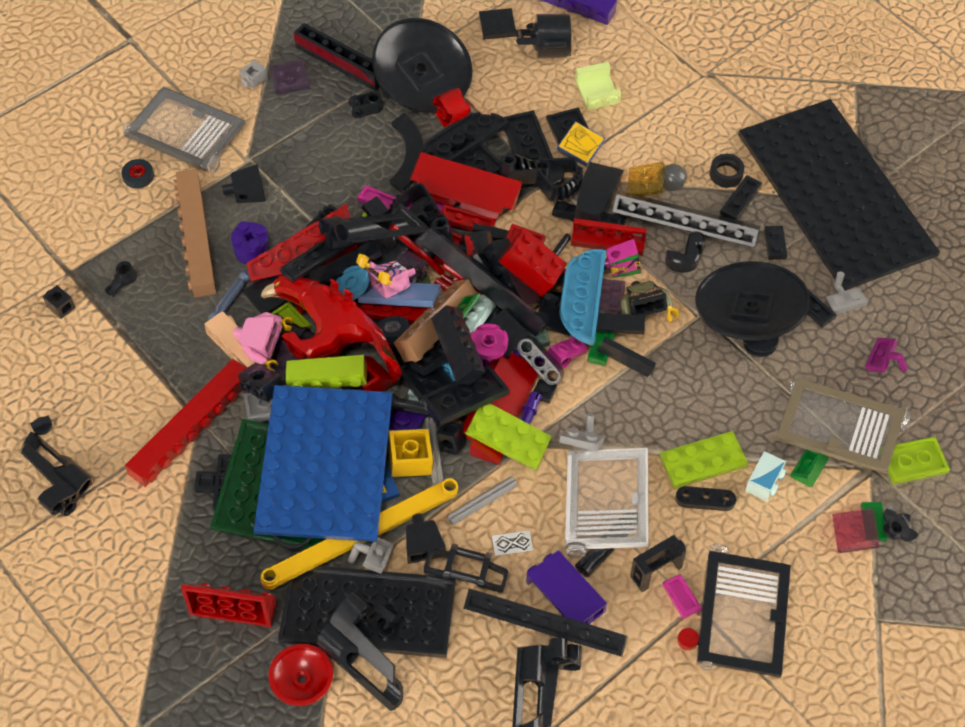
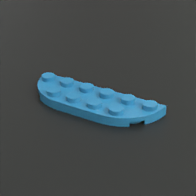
(582, 294)

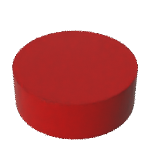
(688, 639)

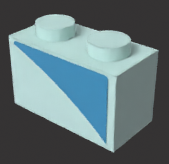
(765, 476)

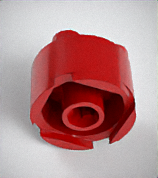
(451, 107)

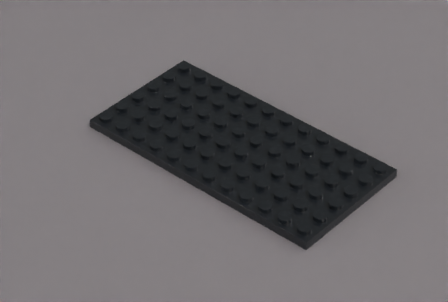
(838, 194)

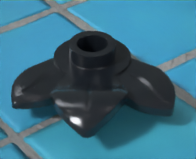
(897, 525)

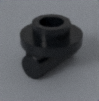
(42, 425)

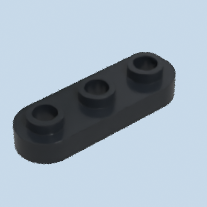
(697, 501)

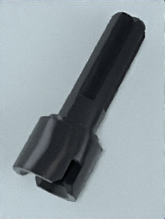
(407, 405)

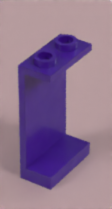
(566, 588)

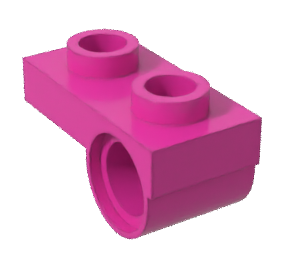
(567, 350)

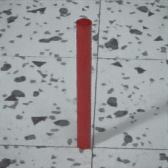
(418, 251)

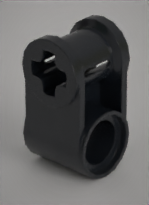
(367, 104)

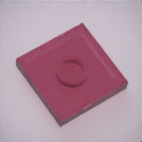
(855, 530)

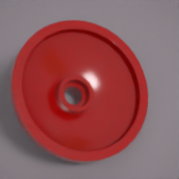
(297, 663)

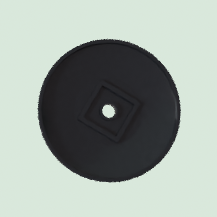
(423, 44)
(728, 293)

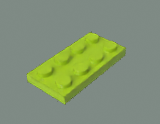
(509, 435)
(703, 459)

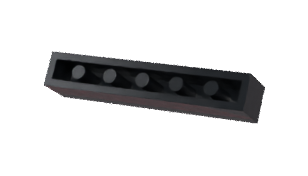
(336, 55)

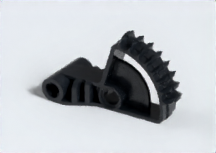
(544, 174)
(424, 208)

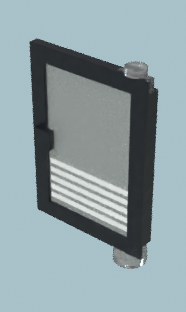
(743, 613)

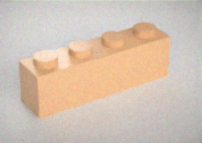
(221, 331)

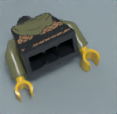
(647, 299)

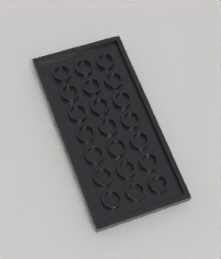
(421, 599)

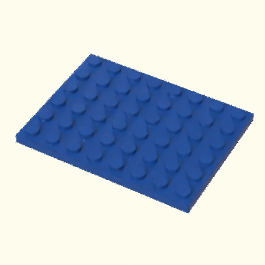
(324, 464)

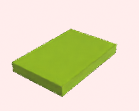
(917, 461)

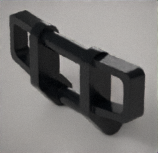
(479, 580)

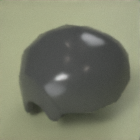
(674, 177)

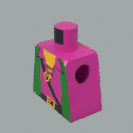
(623, 259)

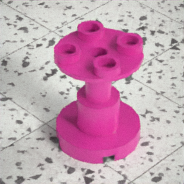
(490, 342)

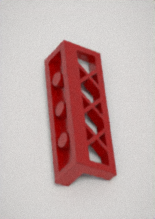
(595, 239)

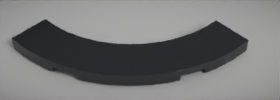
(414, 144)

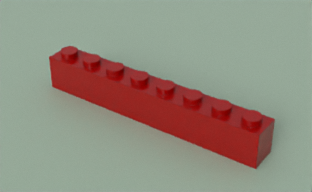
(186, 425)

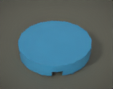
(355, 280)

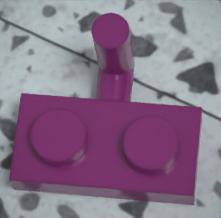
(882, 354)

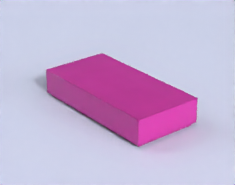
(681, 596)

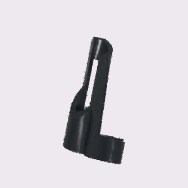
(541, 666)

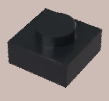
(545, 390)

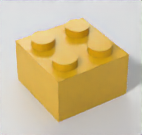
(410, 453)

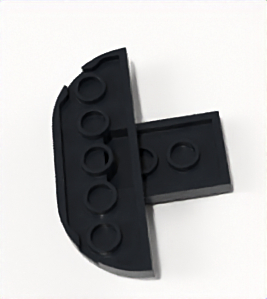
(465, 139)

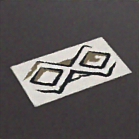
(512, 543)

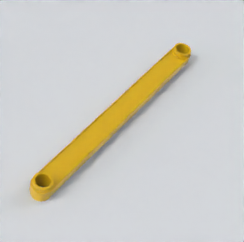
(332, 548)

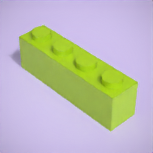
(327, 372)

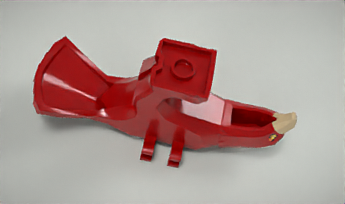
(336, 321)

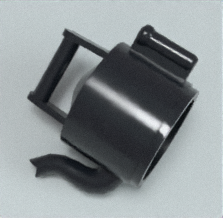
(548, 35)

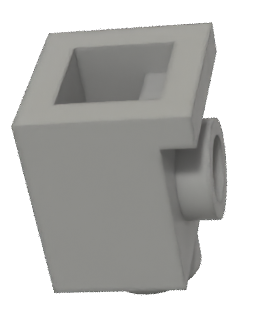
(253, 75)

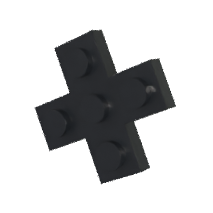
(212, 481)

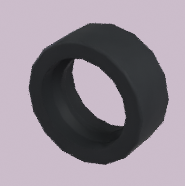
(726, 160)

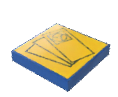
(581, 143)

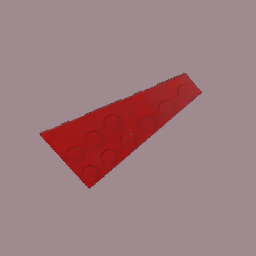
(270, 262)

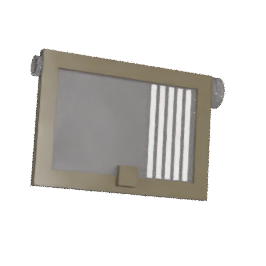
(842, 425)

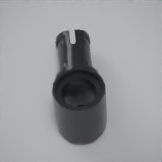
(120, 278)

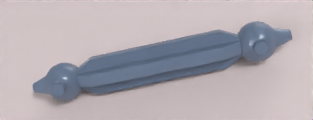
(231, 294)

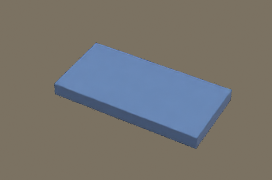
(416, 295)

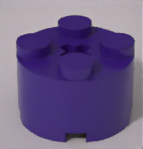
(249, 241)

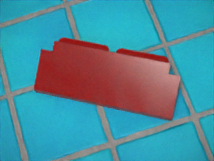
(472, 187)
(520, 379)

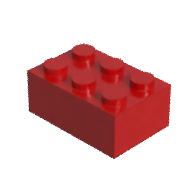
(532, 262)

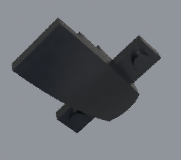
(594, 196)

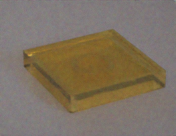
(646, 179)

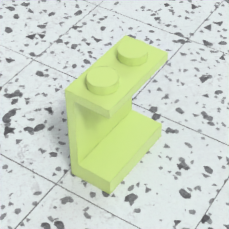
(597, 86)

